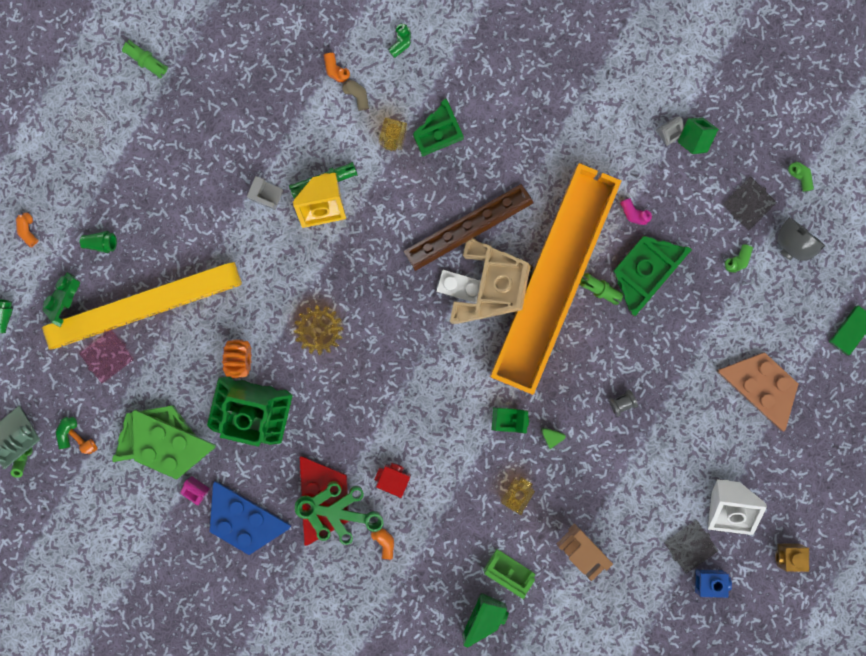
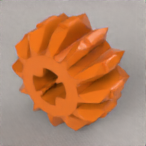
(237, 358)

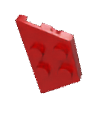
(313, 481)

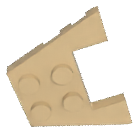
(501, 284)

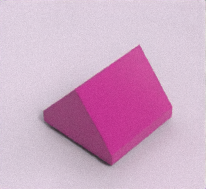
(194, 490)

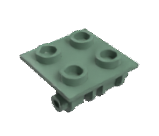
(15, 436)

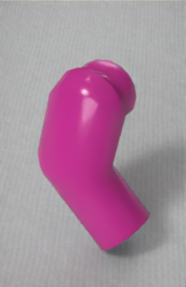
(633, 215)

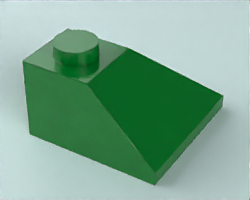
(484, 619)

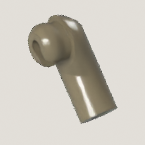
(357, 91)

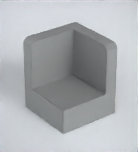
(264, 193)

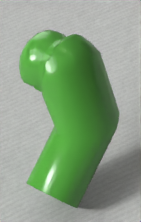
(739, 262)

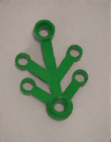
(335, 512)

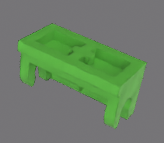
(509, 573)

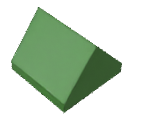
(552, 437)

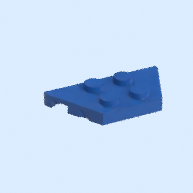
(242, 521)

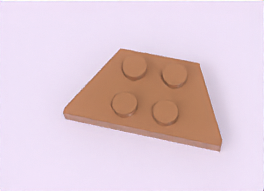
(764, 386)

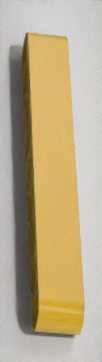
(142, 304)

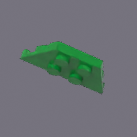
(646, 270)

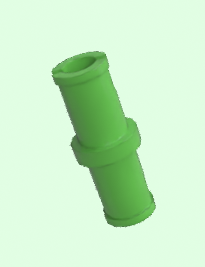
(144, 59)
(601, 289)

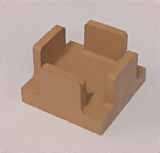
(584, 553)

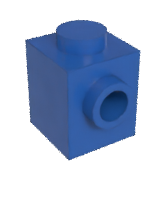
(712, 583)

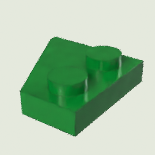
(61, 297)

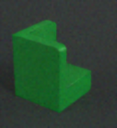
(697, 135)

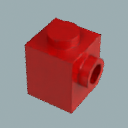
(392, 479)

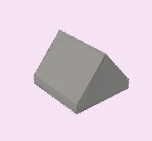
(671, 130)

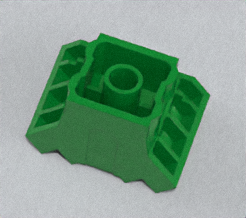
(249, 412)

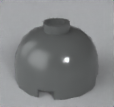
(798, 242)

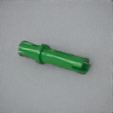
(342, 173)

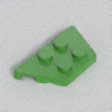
(167, 414)
(166, 446)

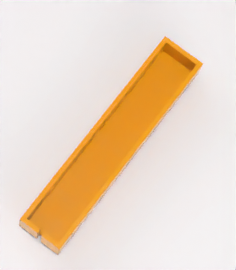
(555, 279)

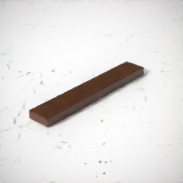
(468, 227)

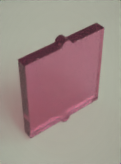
(106, 356)

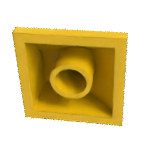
(320, 201)

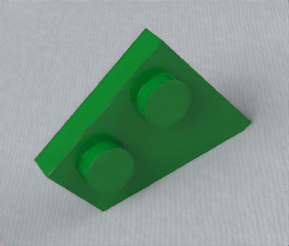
(438, 130)

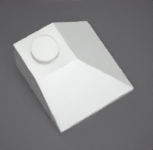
(734, 508)

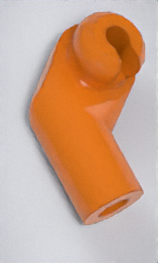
(386, 540)

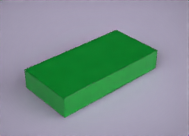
(850, 331)

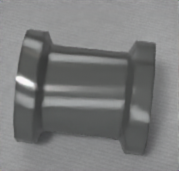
(623, 403)

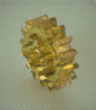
(329, 329)

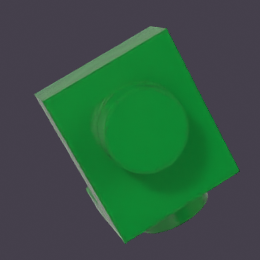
(510, 420)

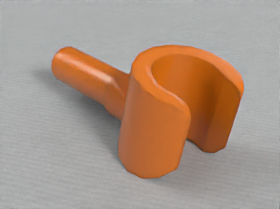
(85, 447)

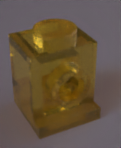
(511, 501)

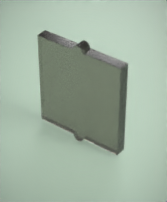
(749, 203)
(691, 546)

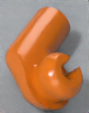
(333, 70)
(22, 228)

